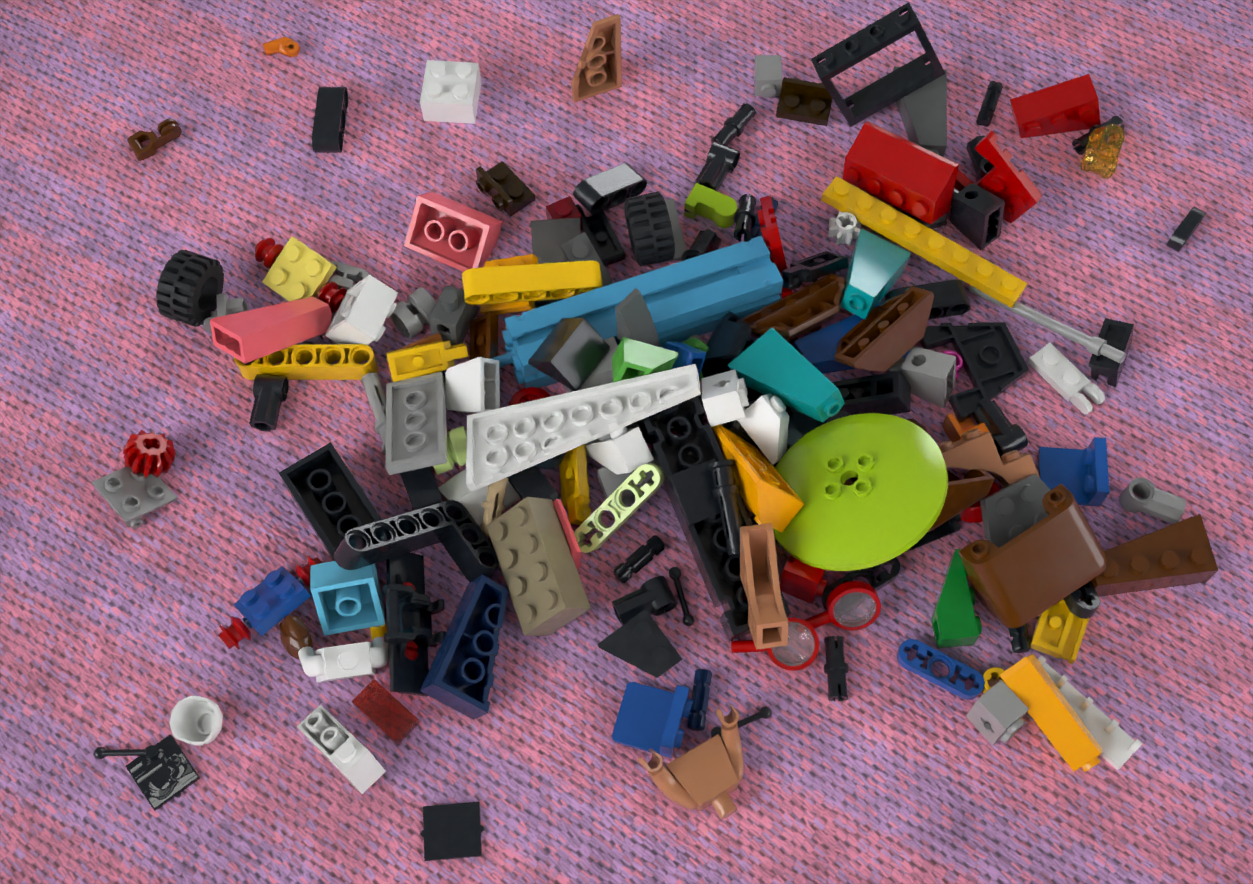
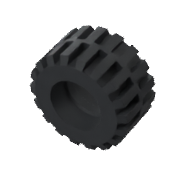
(649, 228)
(189, 287)

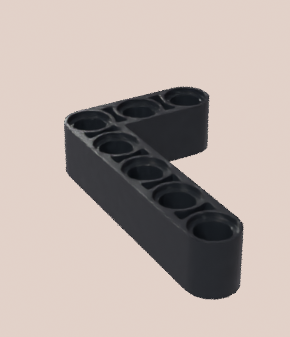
(442, 522)

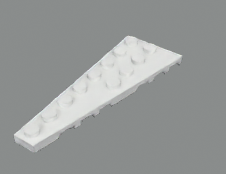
(534, 431)

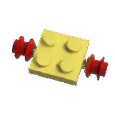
(298, 272)

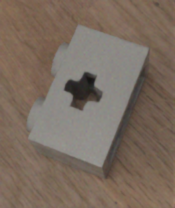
(998, 713)

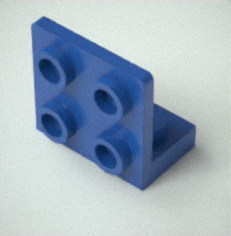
(1078, 470)

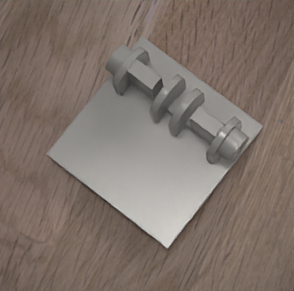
(133, 494)

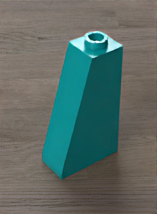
(871, 272)
(779, 369)

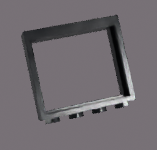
(868, 42)

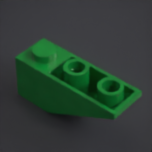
(954, 615)

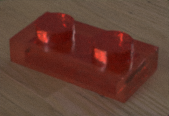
(385, 712)

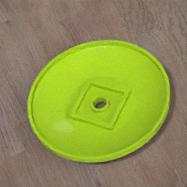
(883, 512)

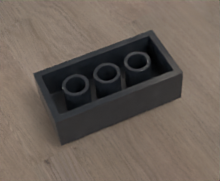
(328, 496)

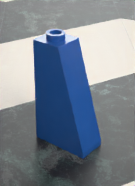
(822, 344)

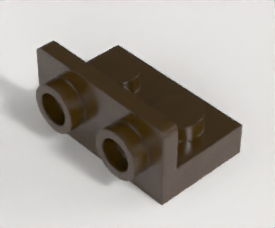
(804, 102)
(504, 187)

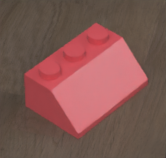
(451, 232)

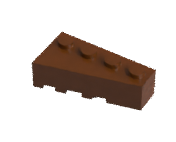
(1159, 560)

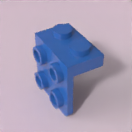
(652, 718)

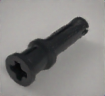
(727, 492)

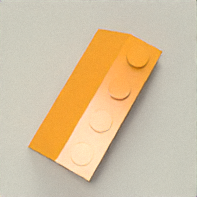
(760, 483)

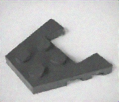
(1013, 509)

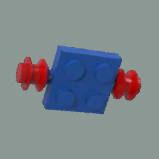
(268, 603)

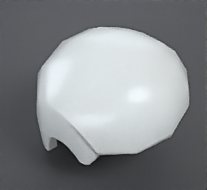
(196, 720)

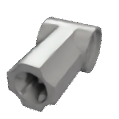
(1153, 501)

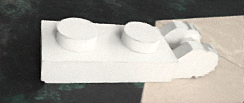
(1065, 378)

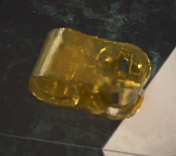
(1100, 155)

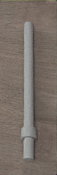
(1094, 344)

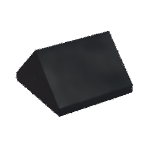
(570, 352)

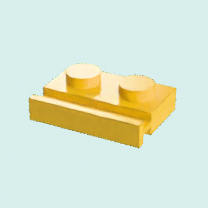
(1059, 632)

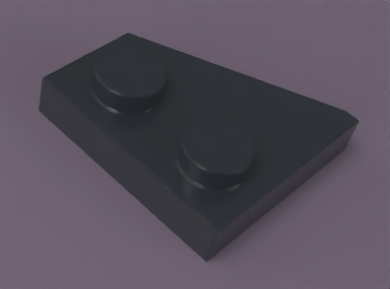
(642, 645)

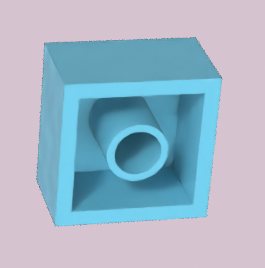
(346, 597)

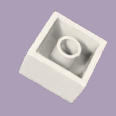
(450, 91)
(363, 313)

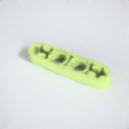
(616, 506)

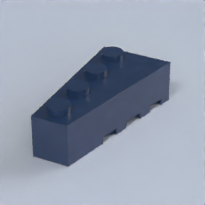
(467, 654)

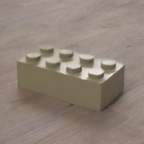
(538, 567)

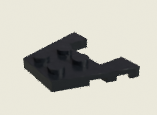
(987, 356)

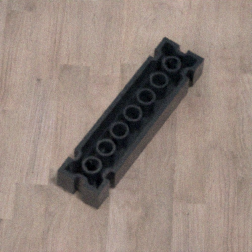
(707, 537)

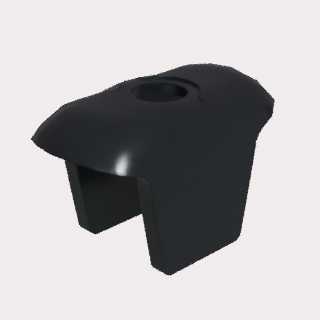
(725, 345)

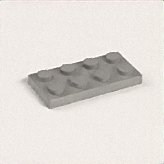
(416, 423)

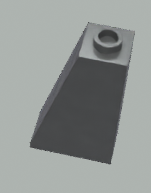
(926, 115)

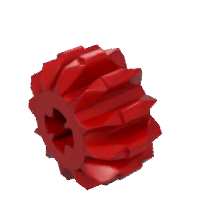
(149, 453)

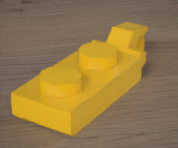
(424, 359)
(575, 485)

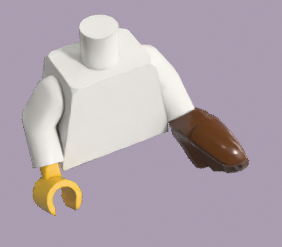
(334, 661)

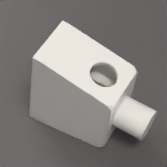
(473, 386)

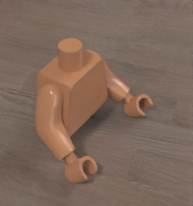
(704, 773)

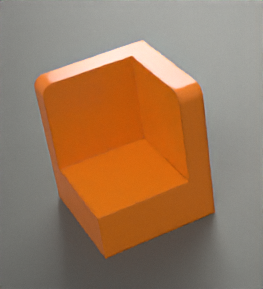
(955, 429)

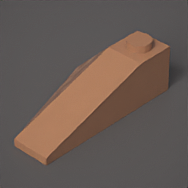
(600, 61)

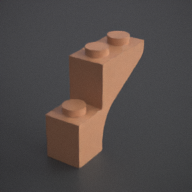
(979, 451)
(761, 584)

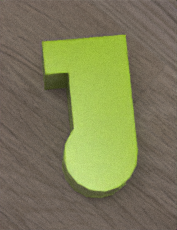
(710, 205)

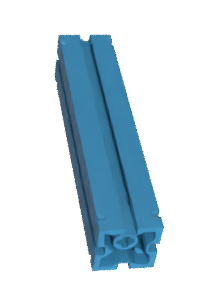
(681, 298)

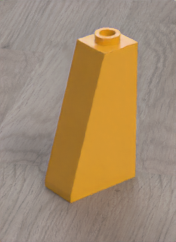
(1053, 713)

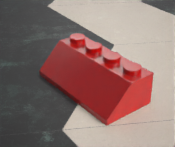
(901, 173)

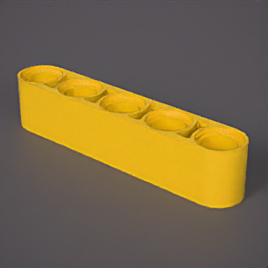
(530, 282)
(320, 366)

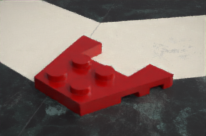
(1003, 180)
(772, 237)

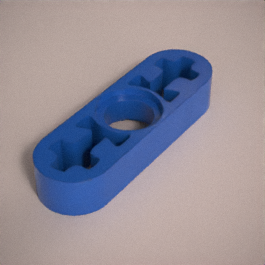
(952, 664)

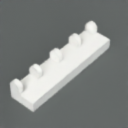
(1115, 742)

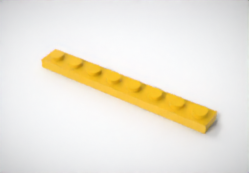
(924, 242)

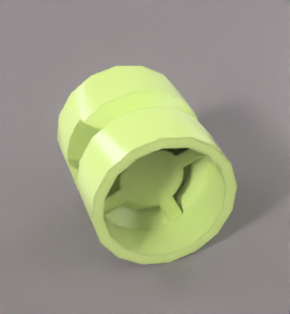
(455, 450)

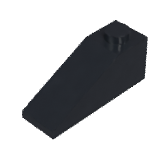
(877, 393)

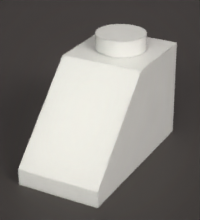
(767, 426)

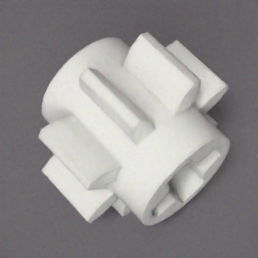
(844, 228)

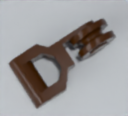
(167, 129)

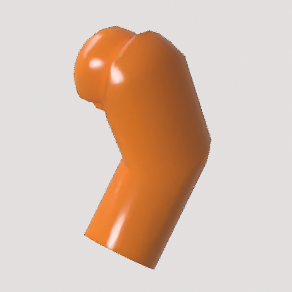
(282, 45)

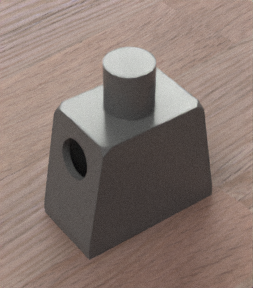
(453, 315)

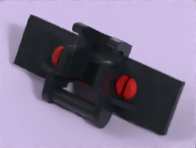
(409, 623)

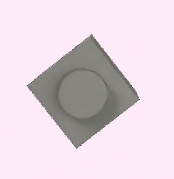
(767, 75)

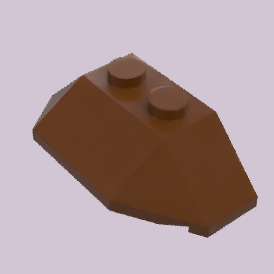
(801, 310)
(887, 332)

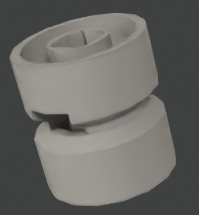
(421, 305)

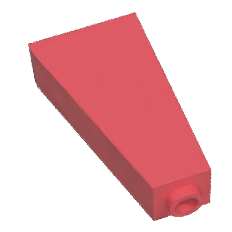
(270, 328)

